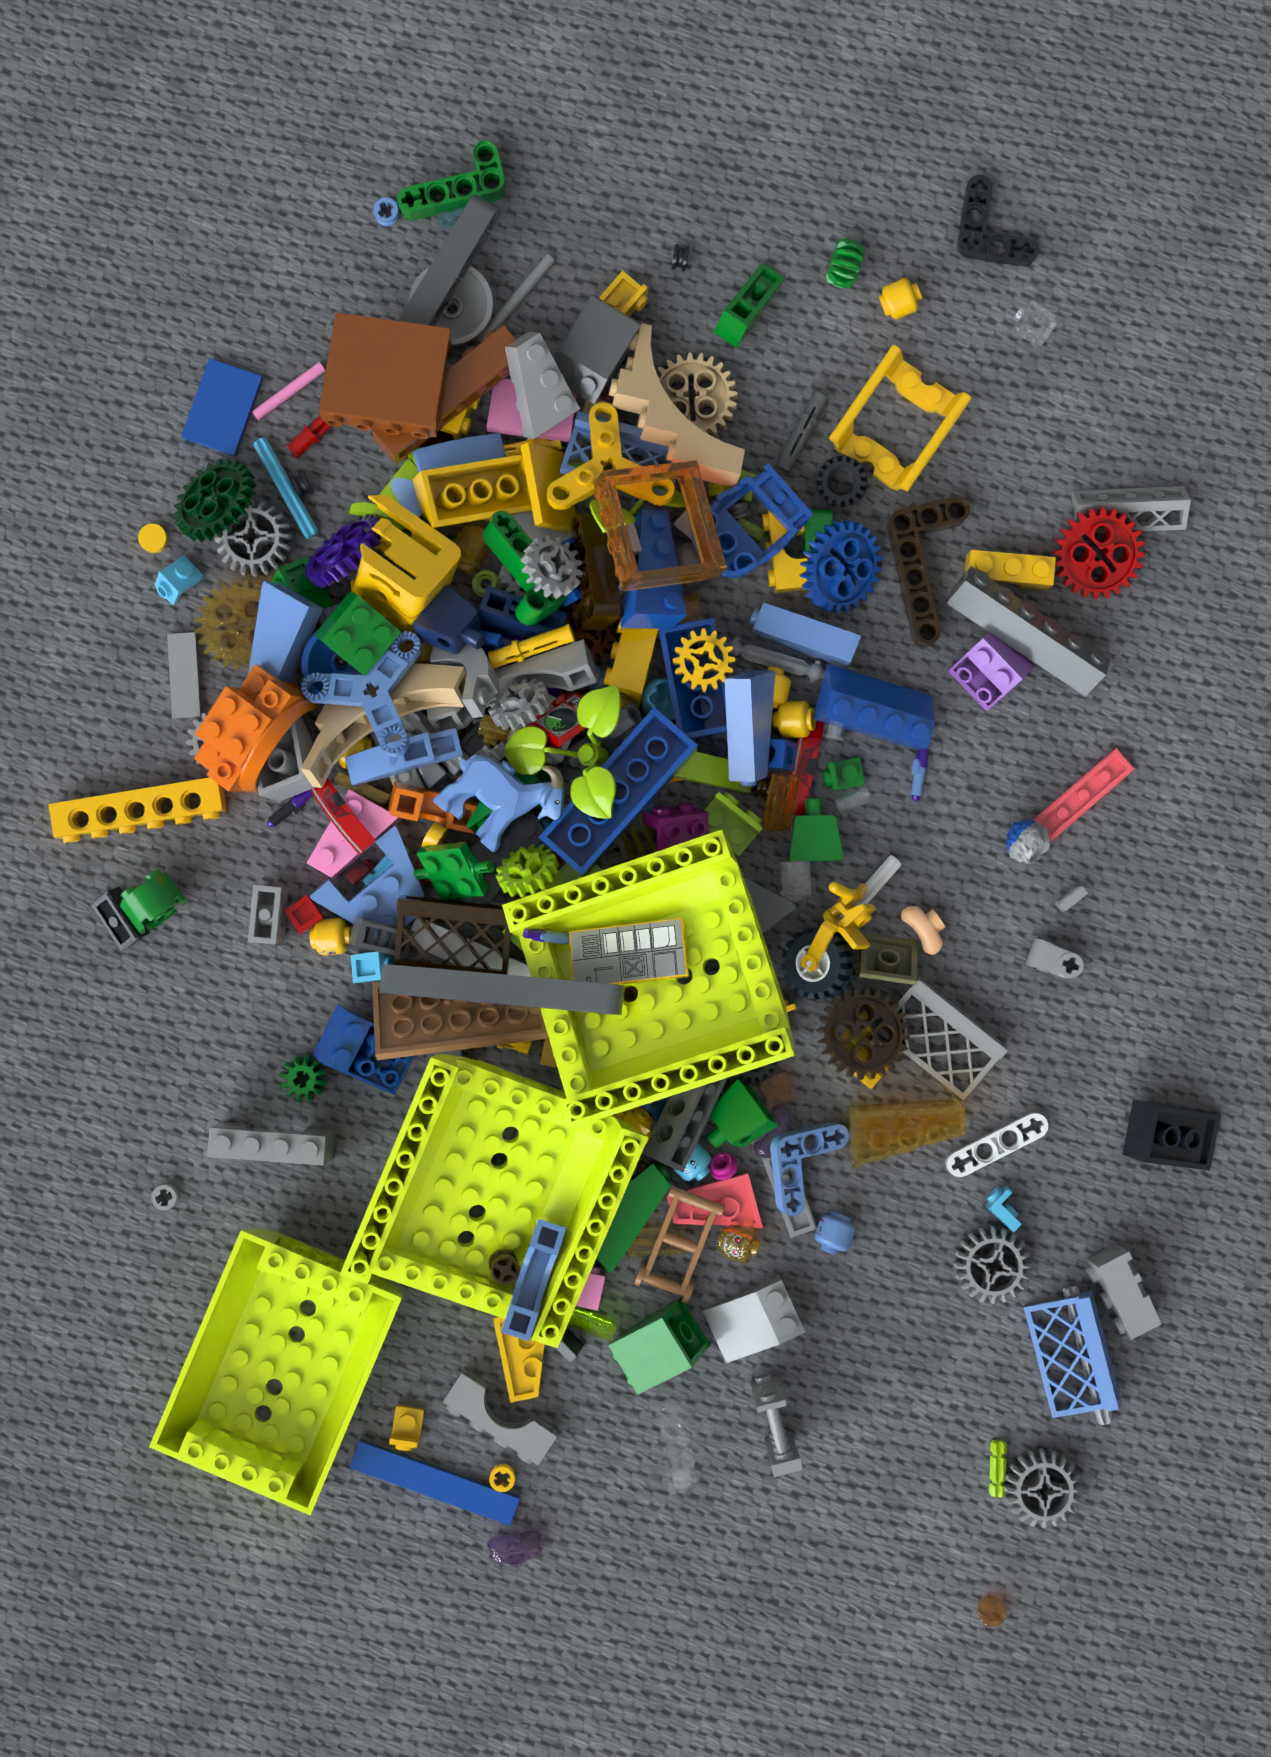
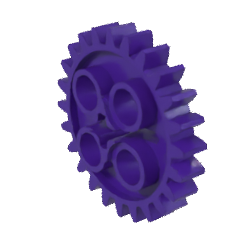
(342, 551)

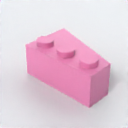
(333, 852)

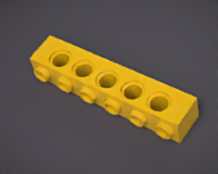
(65, 814)

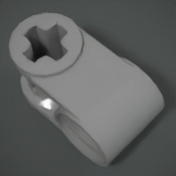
(1050, 958)

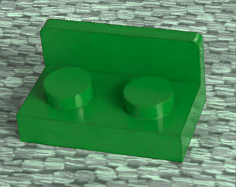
(294, 578)

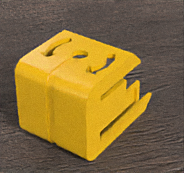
(424, 555)

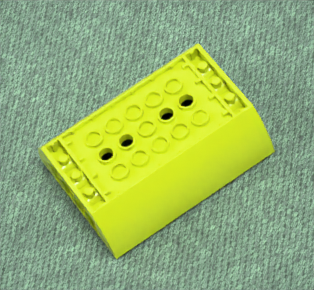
(248, 1343)

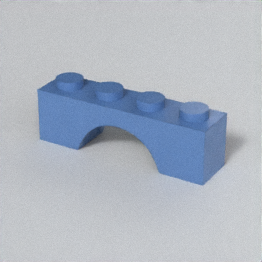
(533, 1280)

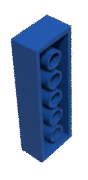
(640, 771)

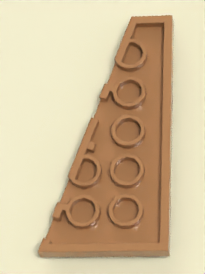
(434, 1025)

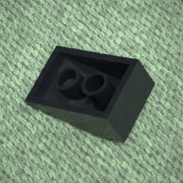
(1171, 1135)

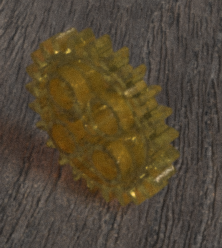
(238, 599)

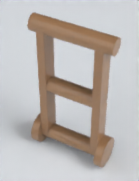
(686, 1286)

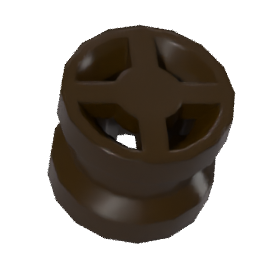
(505, 1272)

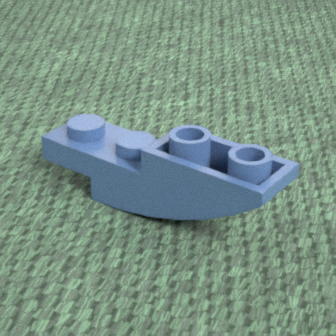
(423, 751)

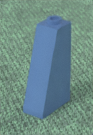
(282, 630)
(805, 635)
(749, 724)

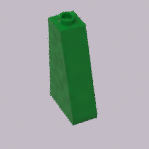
(635, 1208)

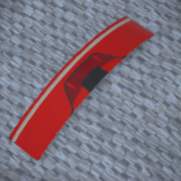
(805, 764)
(342, 817)

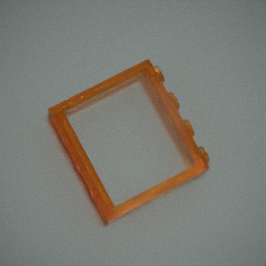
(699, 517)

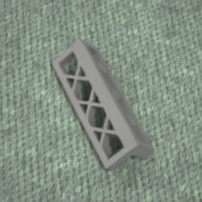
(1137, 501)

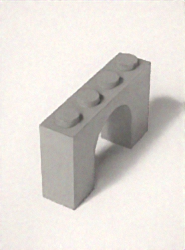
(244, 1143)

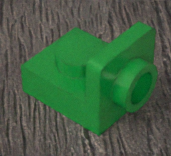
(844, 774)

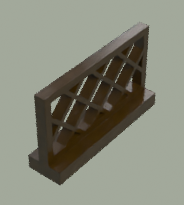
(451, 910)

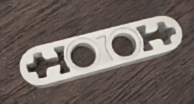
(994, 1139)

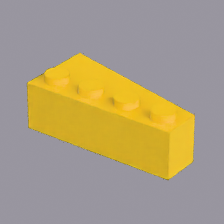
(631, 660)

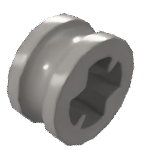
(158, 1191)

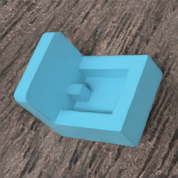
(177, 579)

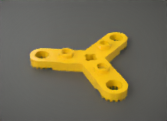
(605, 450)

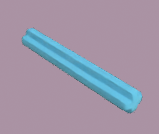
(285, 488)

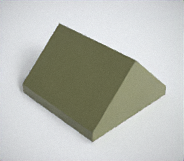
(889, 959)

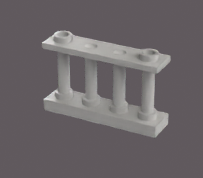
(780, 1444)

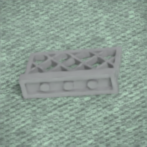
(962, 1024)

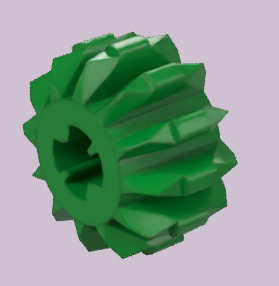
(845, 263)
(311, 1084)

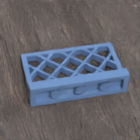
(629, 441)
(1097, 1351)

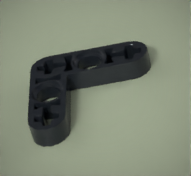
(983, 238)

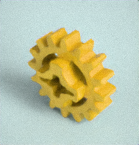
(690, 655)

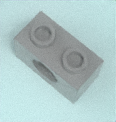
(268, 915)

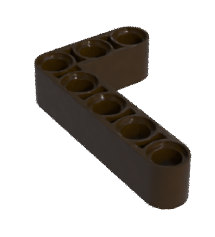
(916, 564)

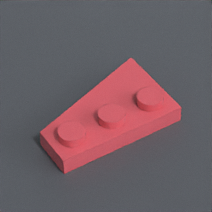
(734, 1193)

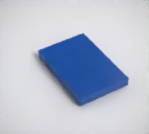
(222, 407)

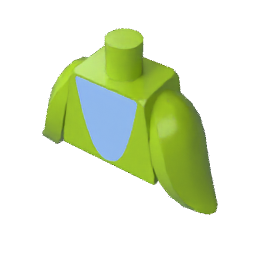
(399, 489)

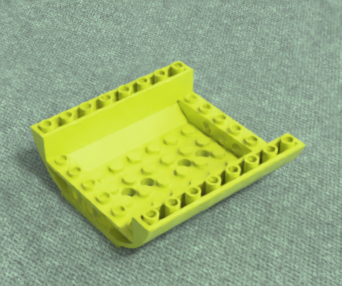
(673, 1031)
(446, 1168)

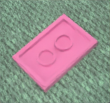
(506, 419)

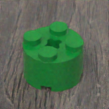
(152, 901)

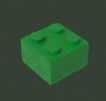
(357, 633)

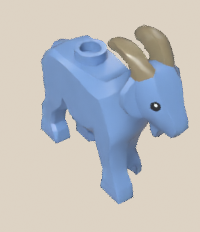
(503, 793)

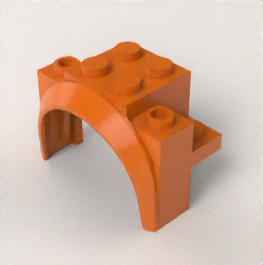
(247, 727)

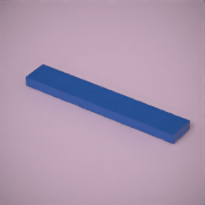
(434, 1482)

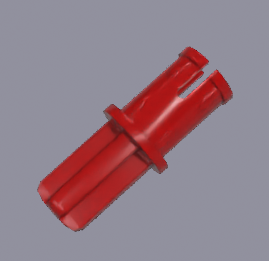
(308, 436)

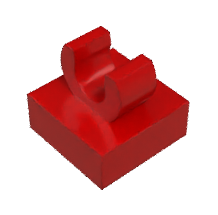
(304, 914)

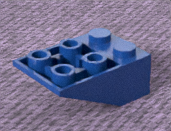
(350, 1048)

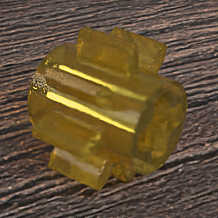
(491, 731)

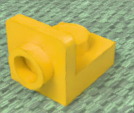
(407, 1427)

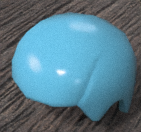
(658, 695)

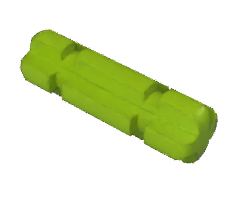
(997, 1468)

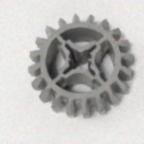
(265, 538)
(989, 1277)
(1044, 1512)

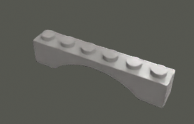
(561, 668)

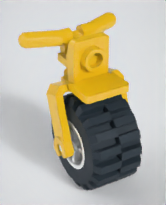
(823, 957)

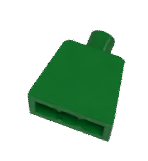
(815, 836)
(740, 1117)

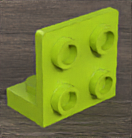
(737, 826)

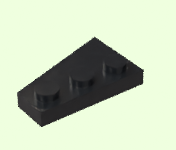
(518, 834)

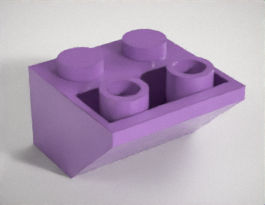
(990, 670)

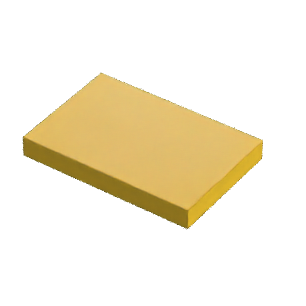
(541, 469)

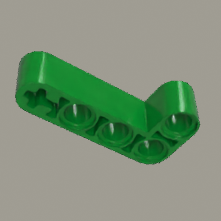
(452, 185)
(508, 543)

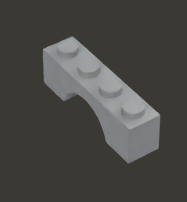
(529, 1438)

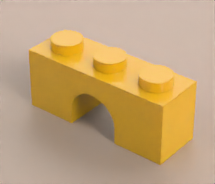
(1019, 569)
(785, 570)

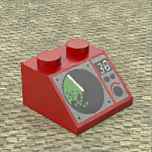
(561, 721)

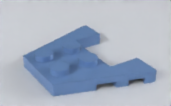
(380, 896)

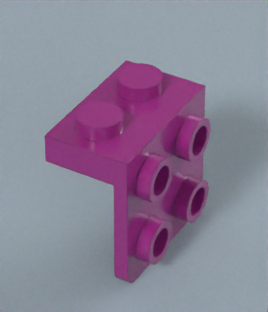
(676, 824)

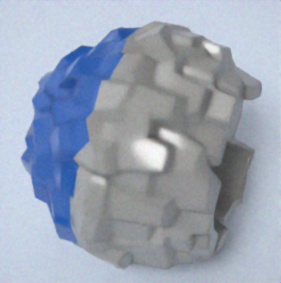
(1027, 841)

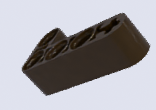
(598, 584)

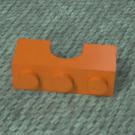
(417, 803)

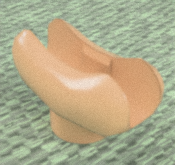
(926, 927)

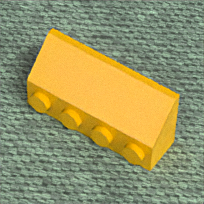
(472, 491)

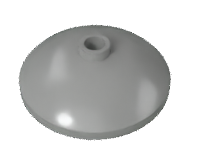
(474, 307)

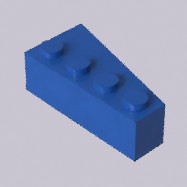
(655, 606)

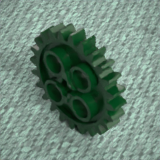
(214, 500)

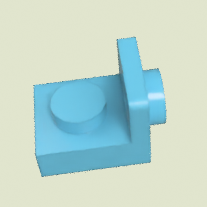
(368, 966)
(1005, 1212)

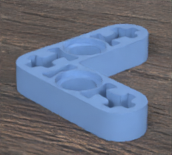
(792, 1159)

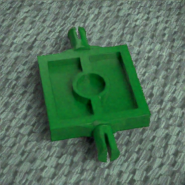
(453, 870)

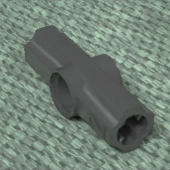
(628, 721)

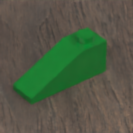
(748, 305)

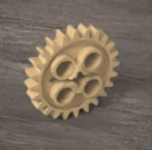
(717, 396)

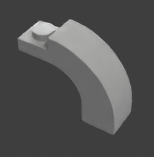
(480, 678)

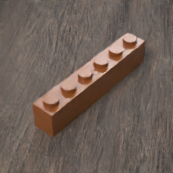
(462, 386)

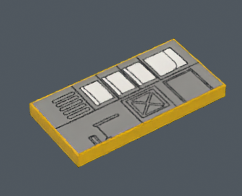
(630, 952)

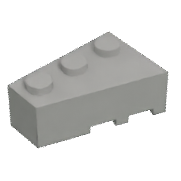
(538, 385)
(1122, 1291)

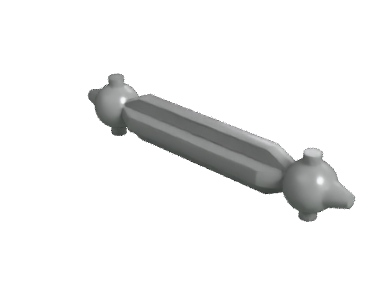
(775, 659)

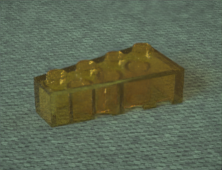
(901, 1127)

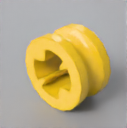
(501, 1486)

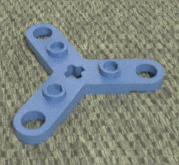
(380, 710)

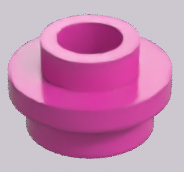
(718, 1163)

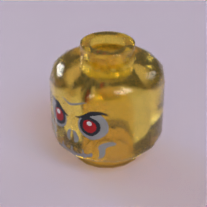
(738, 1243)

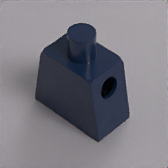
(450, 623)

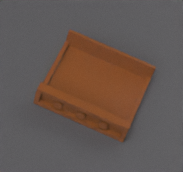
(384, 375)

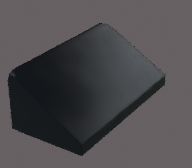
(115, 920)

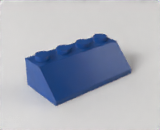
(875, 708)
(695, 712)

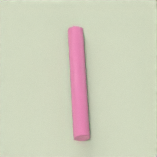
(288, 391)

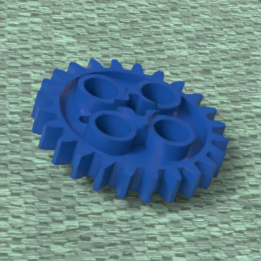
(841, 566)

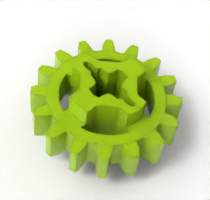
(527, 870)

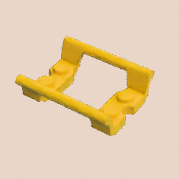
(909, 385)

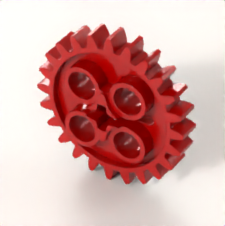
(1116, 535)

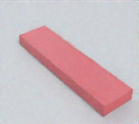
(1084, 793)

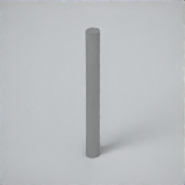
(518, 296)

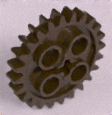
(879, 1053)

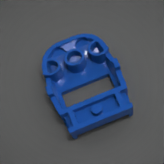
(738, 548)

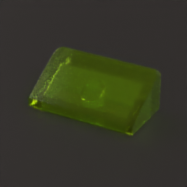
(593, 1323)

